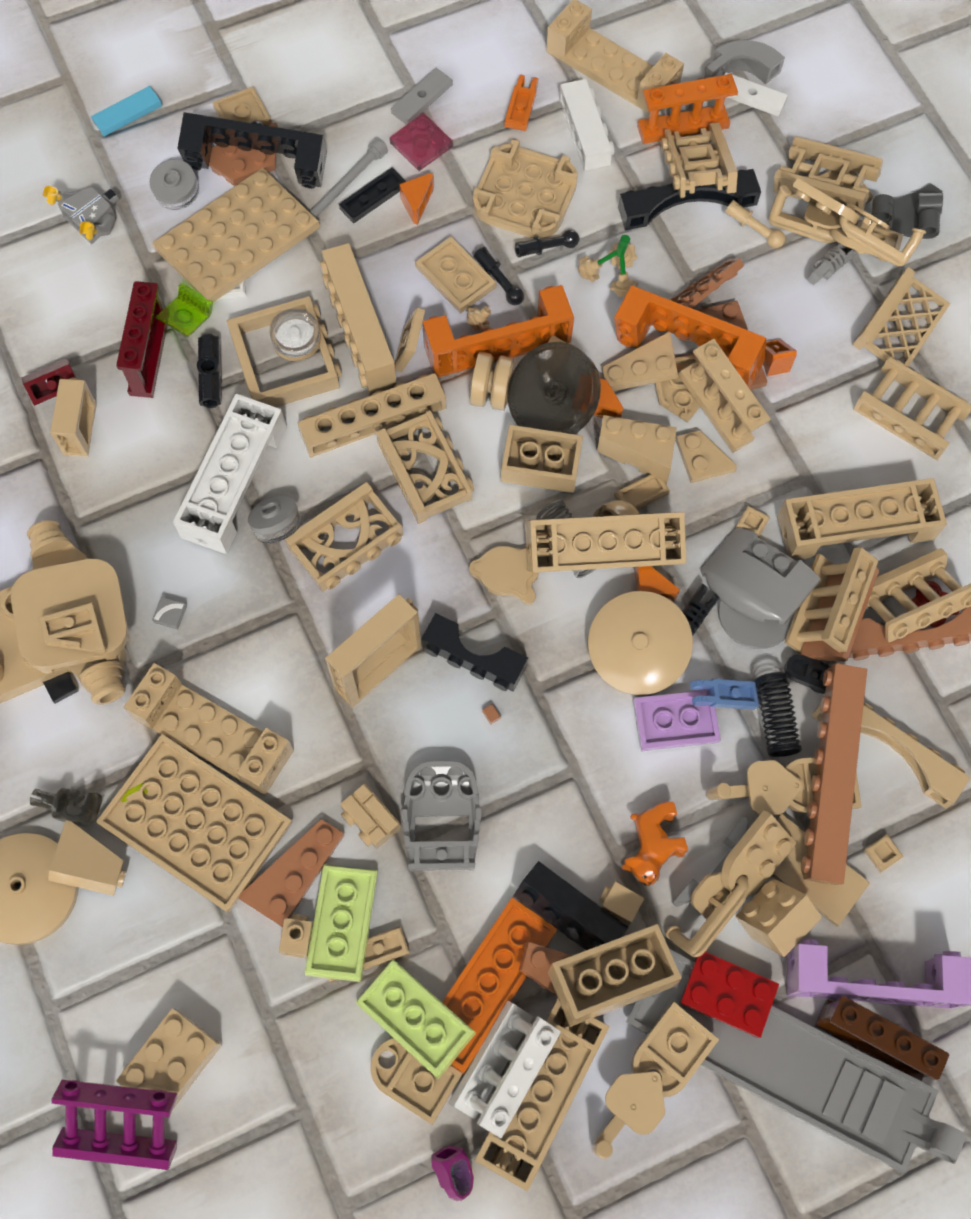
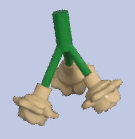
(622, 256)

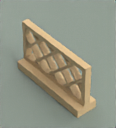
(890, 305)

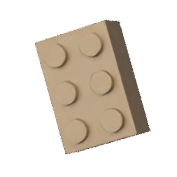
(541, 458)
(171, 1057)

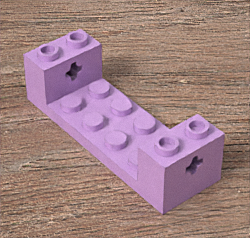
(945, 987)

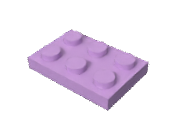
(675, 721)

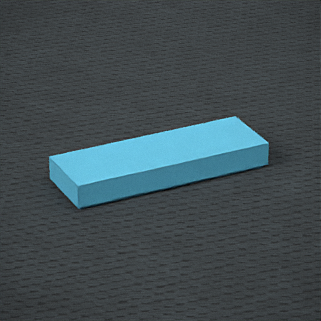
(126, 111)

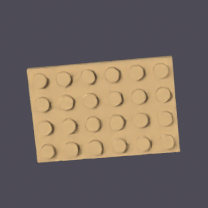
(236, 235)
(195, 823)

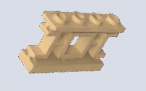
(832, 159)
(701, 171)

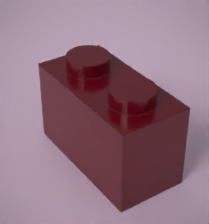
(44, 383)

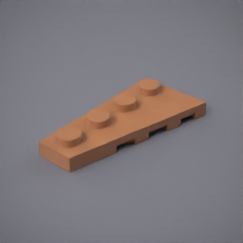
(708, 283)
(289, 878)

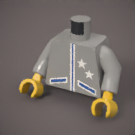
(85, 210)

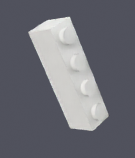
(586, 124)

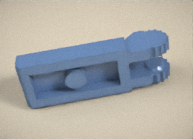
(726, 694)

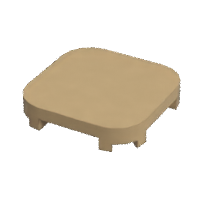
(525, 191)
(63, 588)

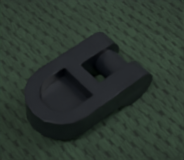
(800, 668)

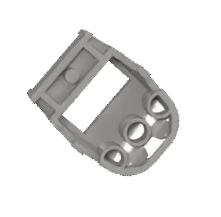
(440, 791)

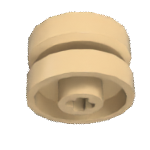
(487, 381)

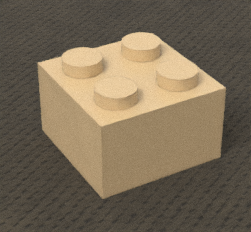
(778, 917)

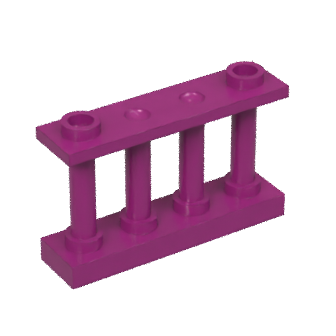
(113, 1147)

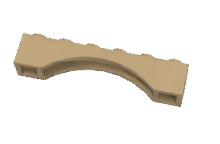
(936, 776)

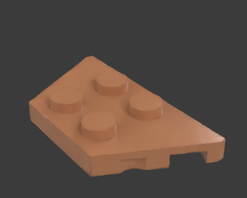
(237, 164)

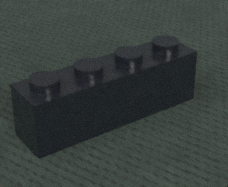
(568, 908)

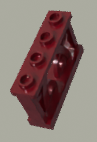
(142, 340)

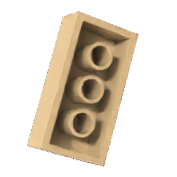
(614, 975)

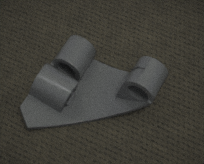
(915, 210)

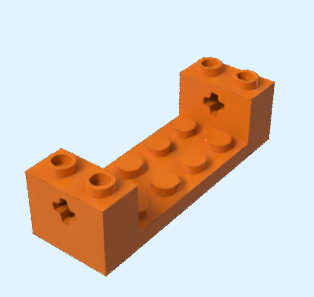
(643, 309)
(513, 340)

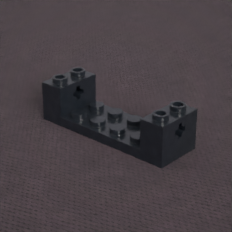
(201, 131)

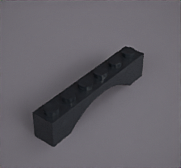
(642, 206)

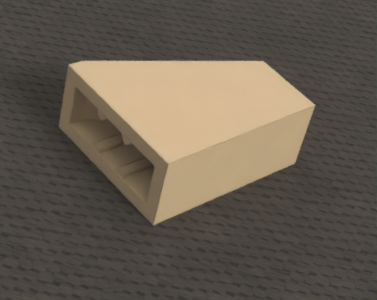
(85, 862)

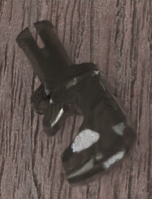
(66, 805)

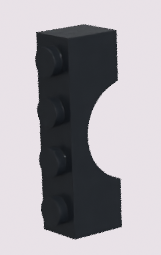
(501, 668)

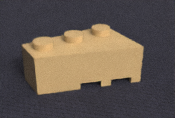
(638, 444)

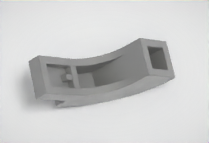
(746, 56)

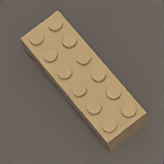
(358, 319)

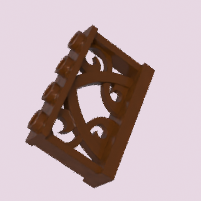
(881, 1039)

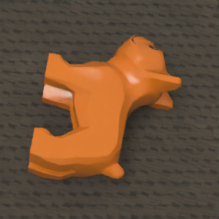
(654, 843)

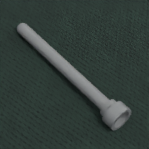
(375, 151)

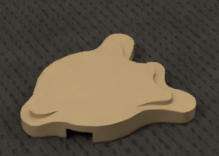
(505, 573)

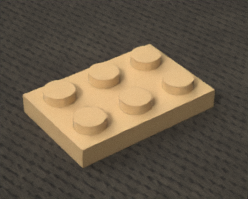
(455, 275)

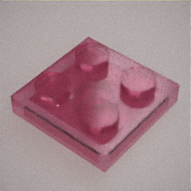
(421, 142)

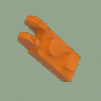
(521, 104)

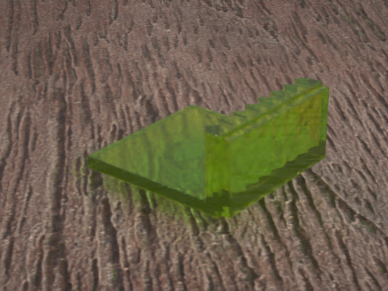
(186, 311)

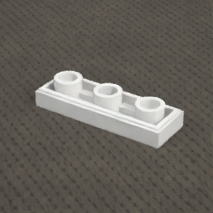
(758, 96)

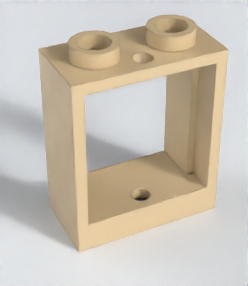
(73, 417)

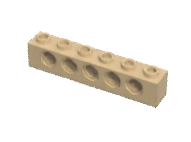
(367, 425)

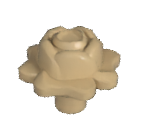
(479, 318)

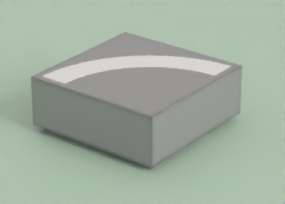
(169, 613)

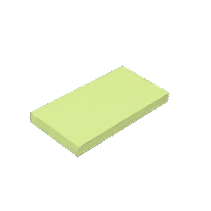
(341, 923)
(415, 1018)

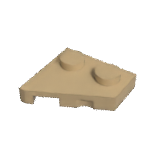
(702, 457)
(73, 629)

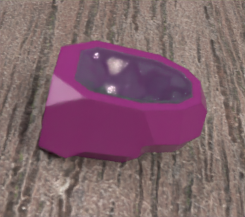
(453, 1172)

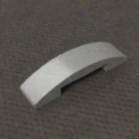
(731, 840)

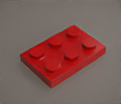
(729, 994)

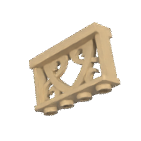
(418, 497)
(354, 504)

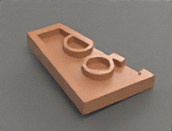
(537, 961)

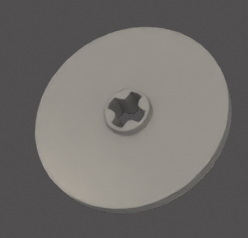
(750, 631)

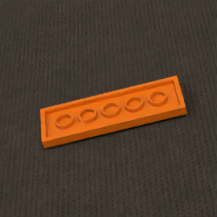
(494, 974)

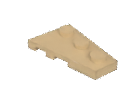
(643, 366)

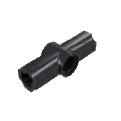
(209, 381)

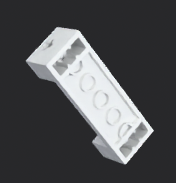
(227, 472)

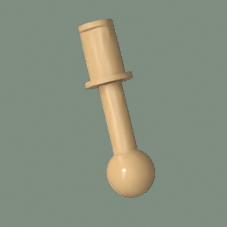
(774, 238)

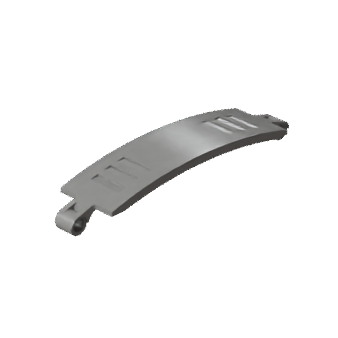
(819, 1081)

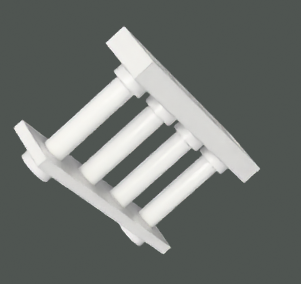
(490, 1062)

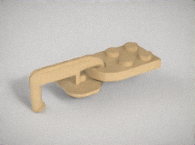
(849, 218)
(818, 224)
(776, 787)
(741, 876)
(675, 1051)

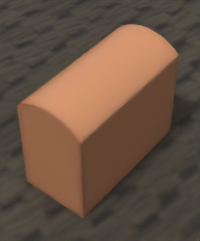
(491, 714)

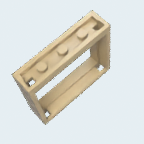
(294, 391)
(358, 666)

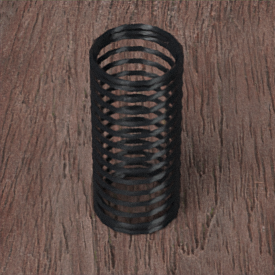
(778, 750)

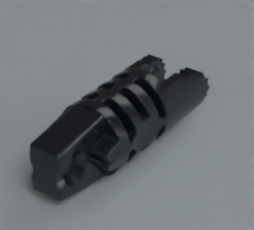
(696, 611)

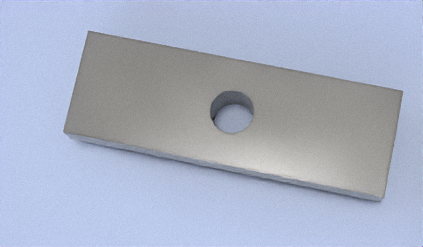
(421, 96)

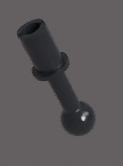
(569, 239)
(514, 295)

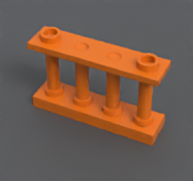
(685, 93)

